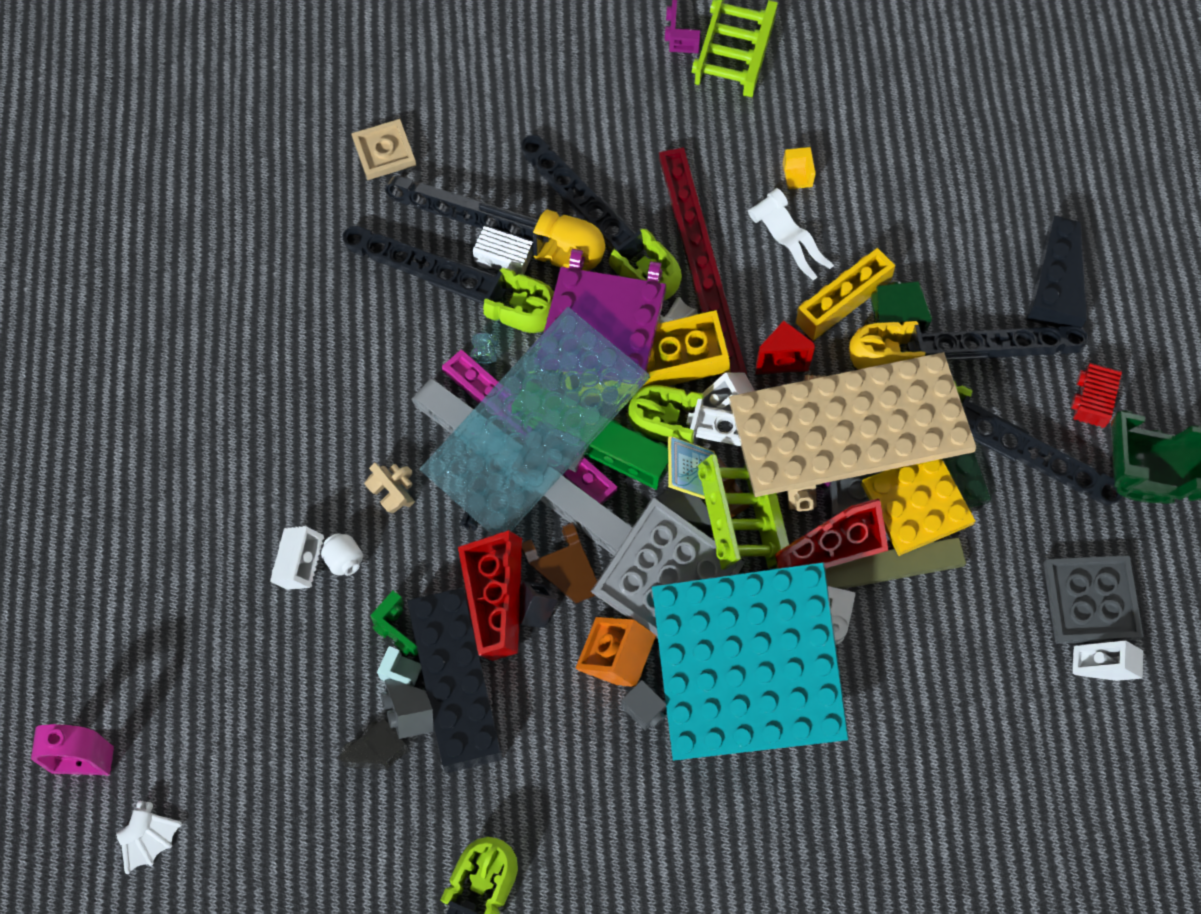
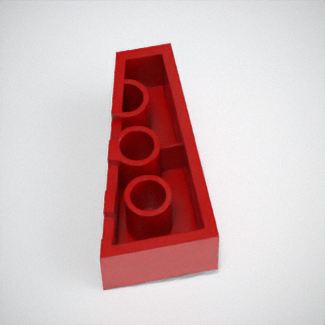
(493, 592)

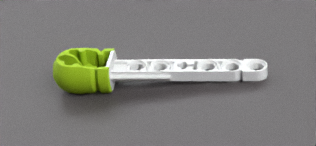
(646, 416)

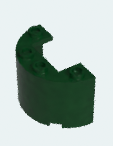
(1155, 464)

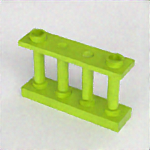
(753, 58)
(766, 508)

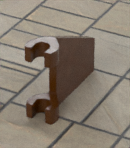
(566, 568)

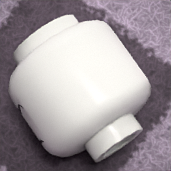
(341, 554)

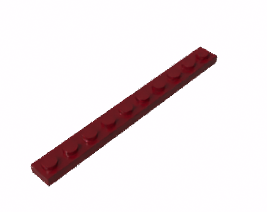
(699, 249)

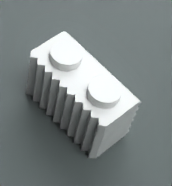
(501, 250)
(297, 558)

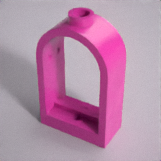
(63, 746)

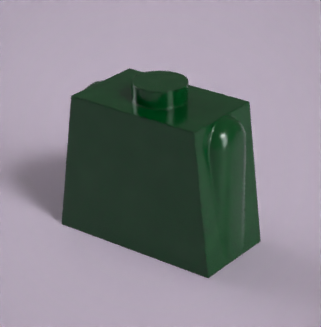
(901, 304)

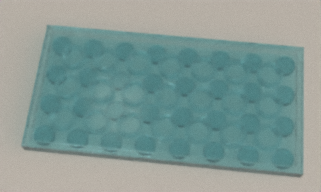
(534, 423)

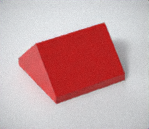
(784, 352)

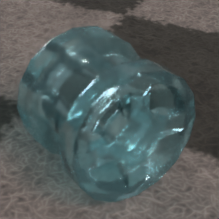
(484, 348)

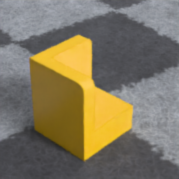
(799, 168)

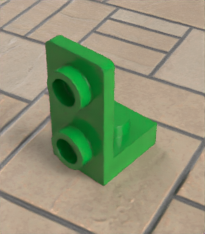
(389, 611)

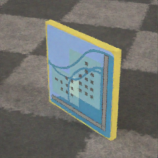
(683, 466)

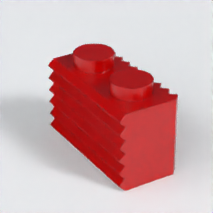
(1096, 395)

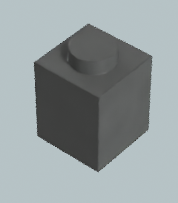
(644, 706)

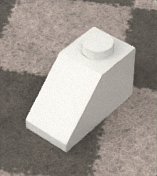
(727, 385)
(1108, 661)

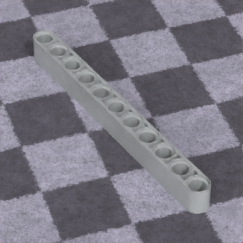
(562, 497)

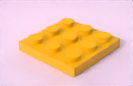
(918, 504)

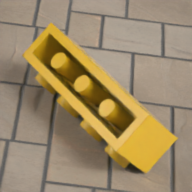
(844, 294)

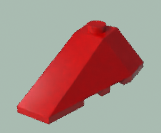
(844, 538)

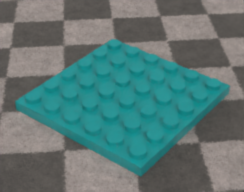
(749, 662)

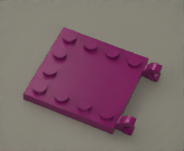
(615, 306)

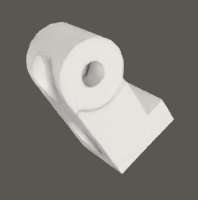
(841, 609)

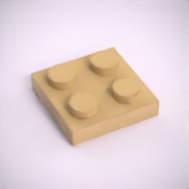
(383, 149)

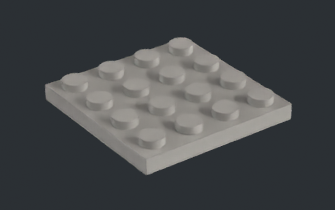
(655, 553)

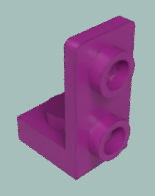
(680, 39)

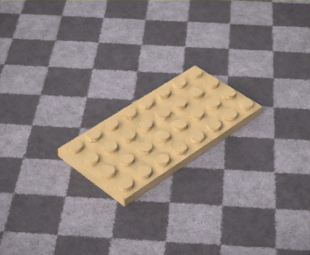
(851, 424)

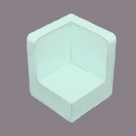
(399, 668)

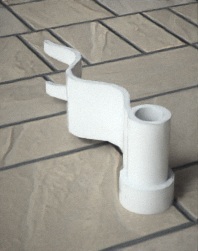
(785, 231)

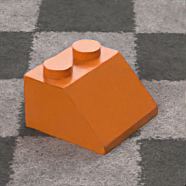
(616, 651)

